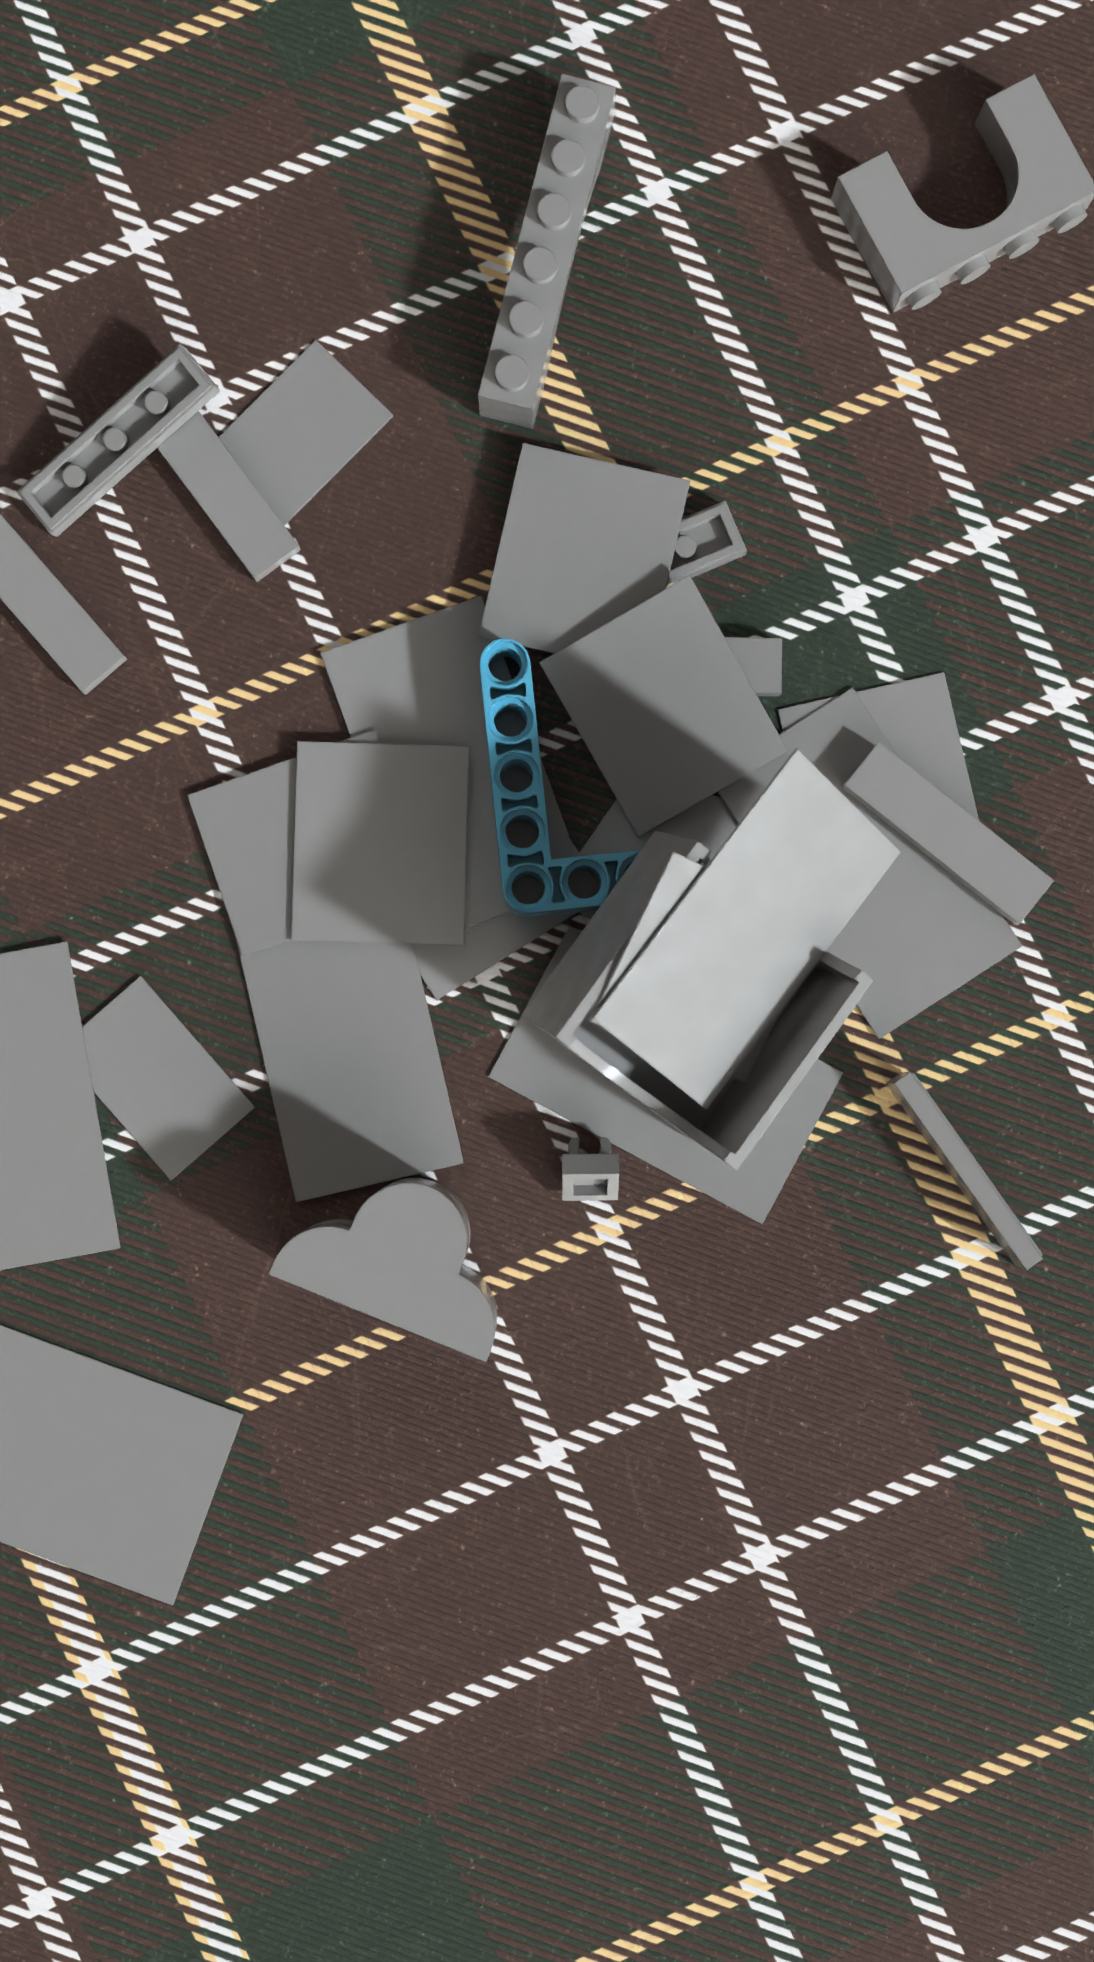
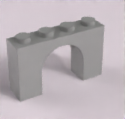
(919, 256)

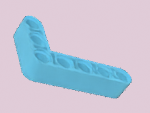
(529, 805)

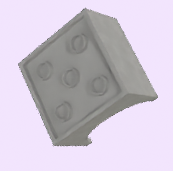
(741, 1108)

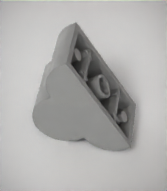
(400, 1265)

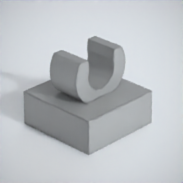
(590, 1175)

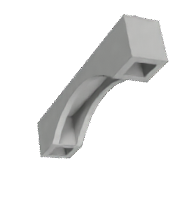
(546, 251)

